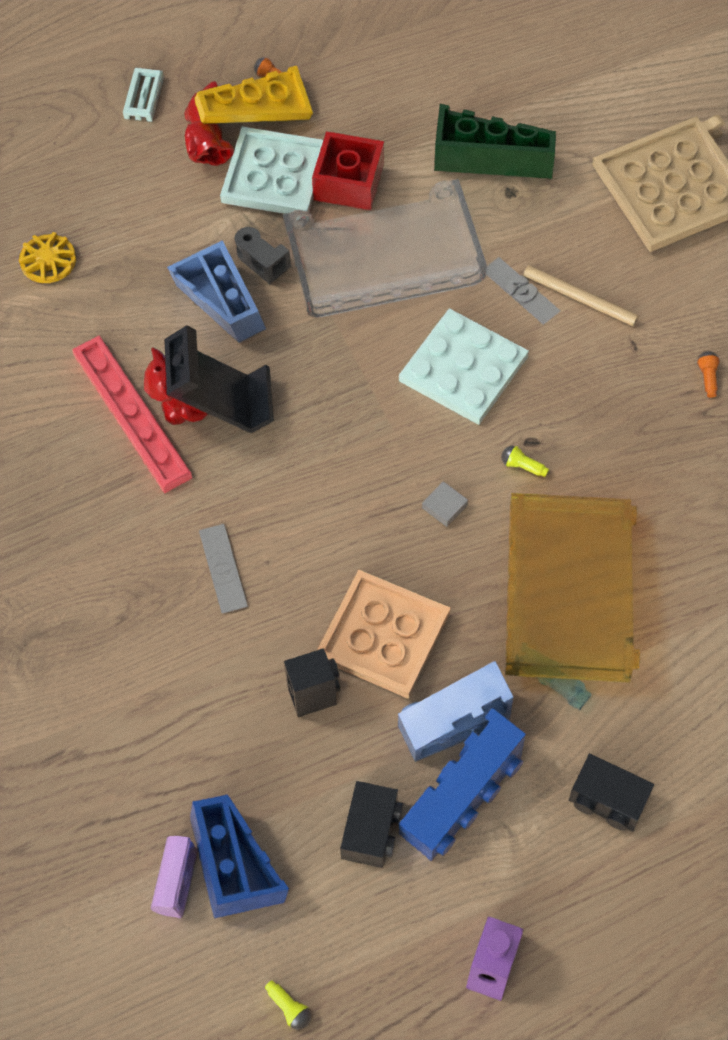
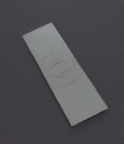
(520, 290)
(223, 568)

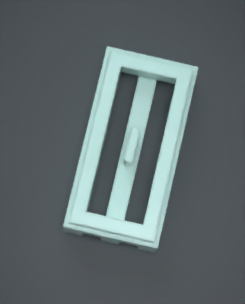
(140, 112)

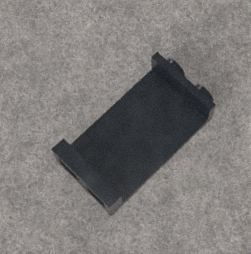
(216, 386)

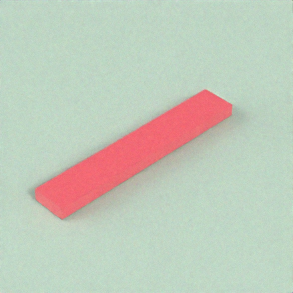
(132, 414)

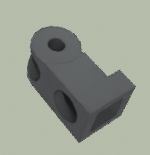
(260, 255)

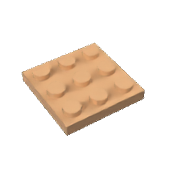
(384, 633)

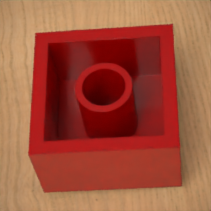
(348, 170)

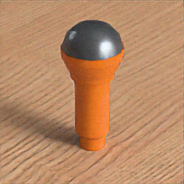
(264, 66)
(708, 363)

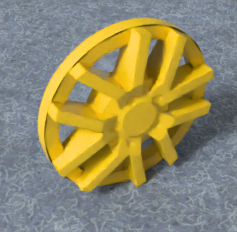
(47, 257)

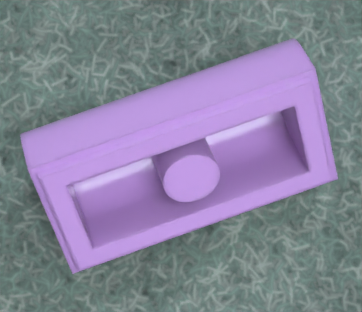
(174, 877)

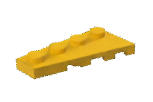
(264, 99)

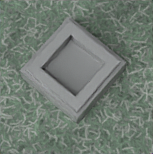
(445, 504)

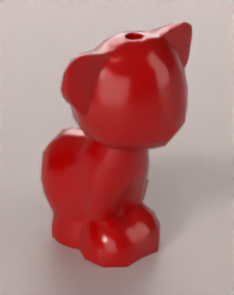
(205, 141)
(155, 386)

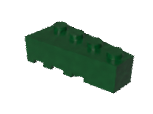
(492, 146)

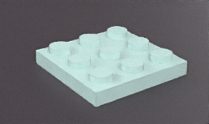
(271, 171)
(463, 366)

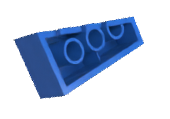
(464, 786)

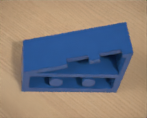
(232, 862)

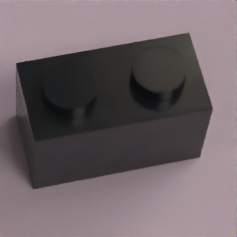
(312, 682)
(610, 793)
(370, 824)

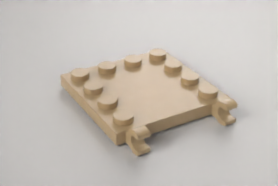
(670, 181)

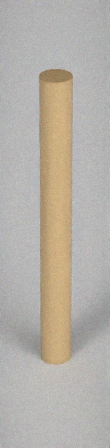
(581, 295)

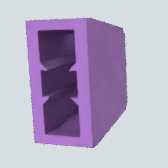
(494, 958)

